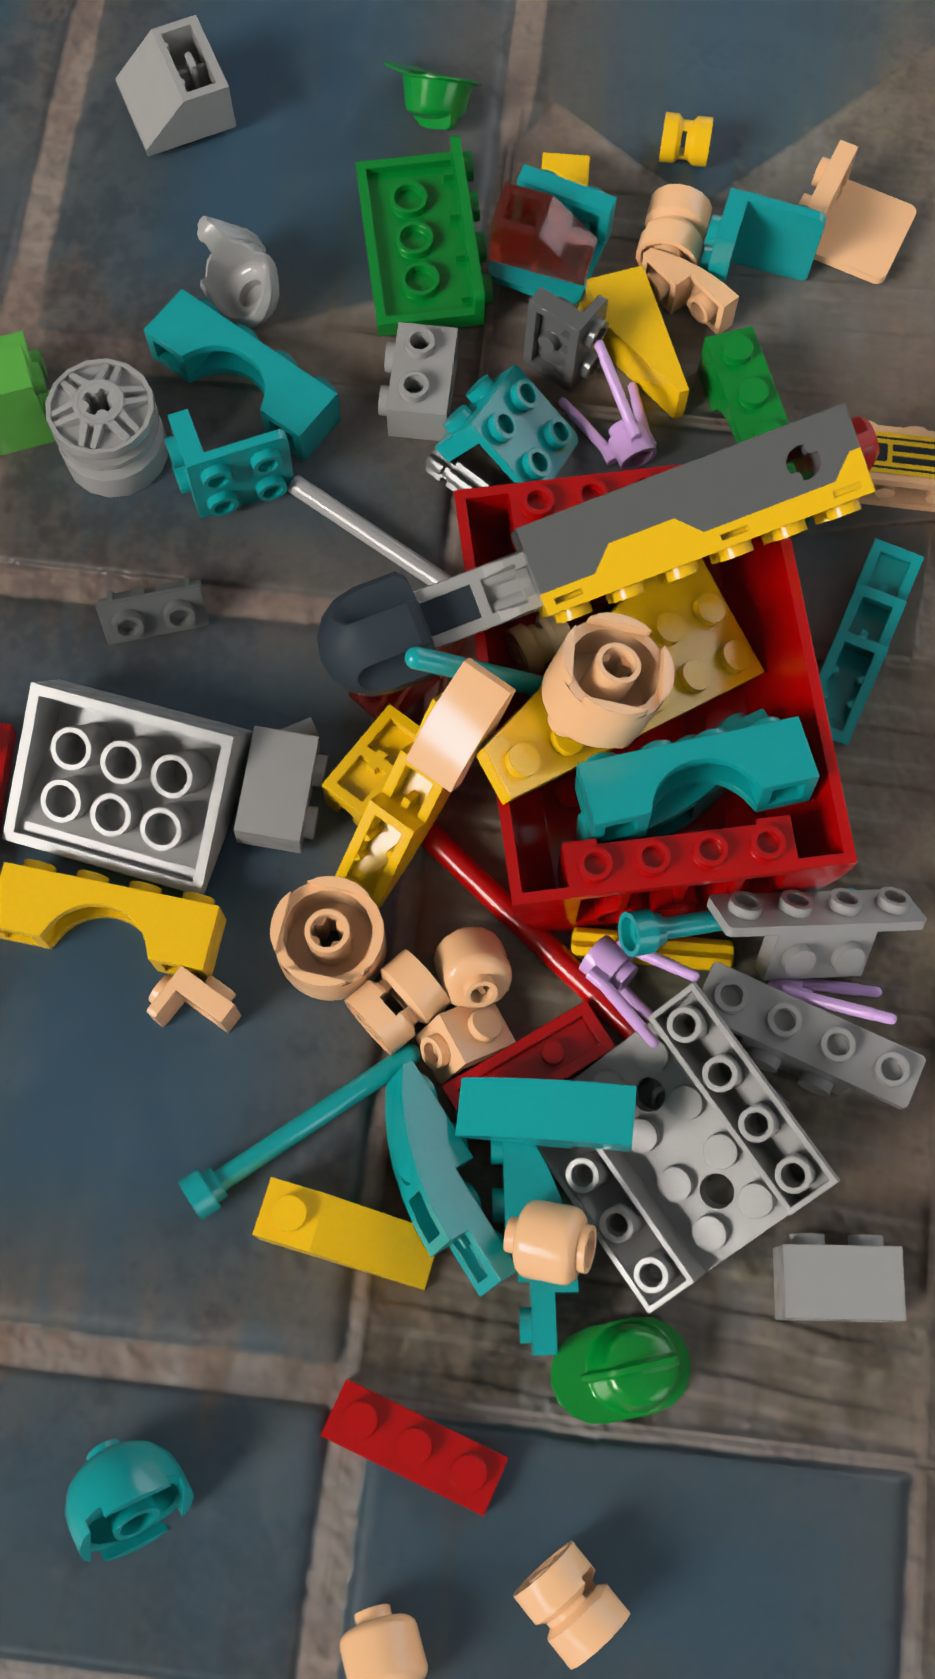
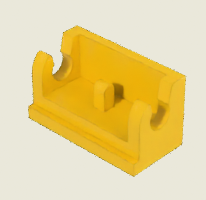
(368, 763)

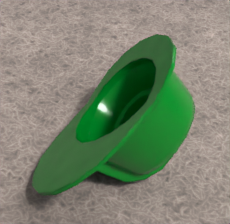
(433, 97)
(620, 1370)

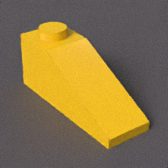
(639, 337)
(342, 1233)

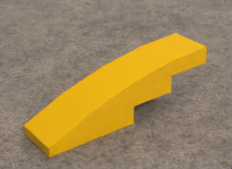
(393, 826)

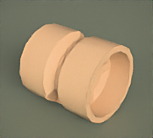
(676, 222)
(414, 991)
(572, 1605)

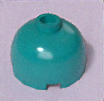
(123, 1496)

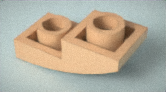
(683, 282)
(460, 724)

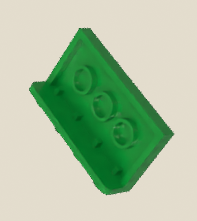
(424, 240)

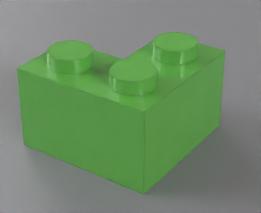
(22, 395)

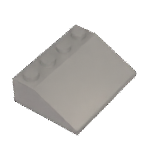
(125, 784)

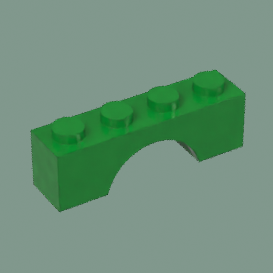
(741, 385)

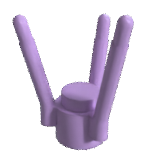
(631, 437)
(612, 970)
(804, 989)

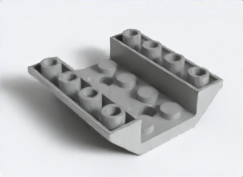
(714, 1120)

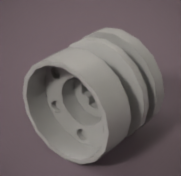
(107, 427)

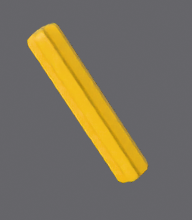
(689, 951)

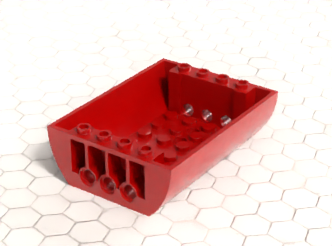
(730, 846)

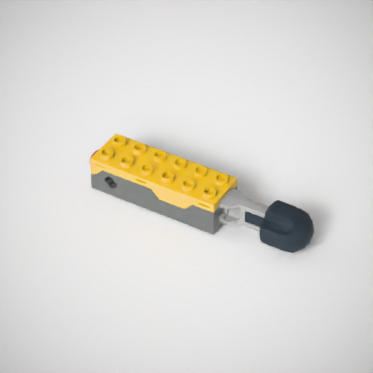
(609, 547)

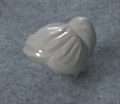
(238, 273)

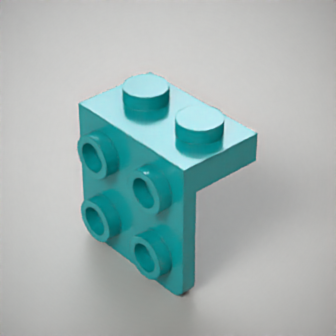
(588, 205)
(762, 236)
(512, 426)
(229, 474)

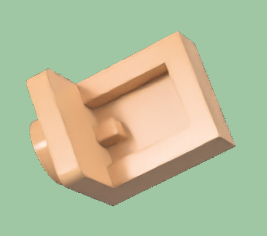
(209, 998)
(462, 1039)

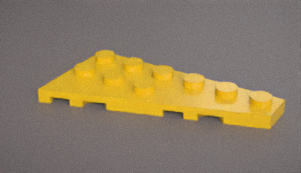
(707, 659)

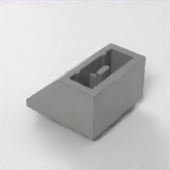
(175, 87)

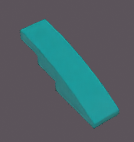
(865, 634)

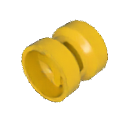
(696, 140)

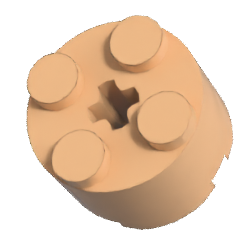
(606, 681)
(310, 915)

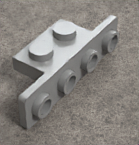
(815, 930)
(811, 1042)

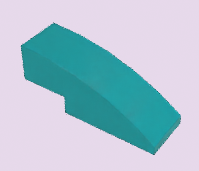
(547, 1112)

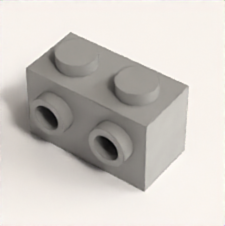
(420, 381)
(279, 789)
(839, 1281)

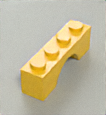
(45, 905)

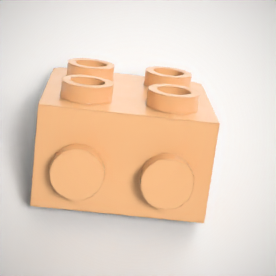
(861, 224)

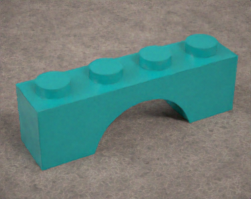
(199, 342)
(761, 763)

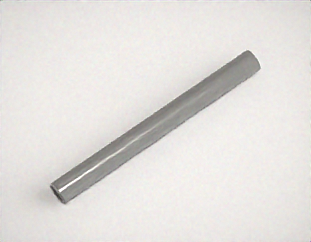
(366, 531)

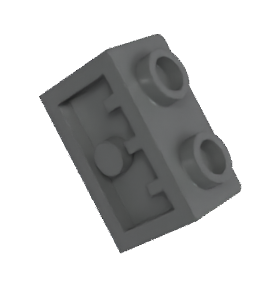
(563, 338)

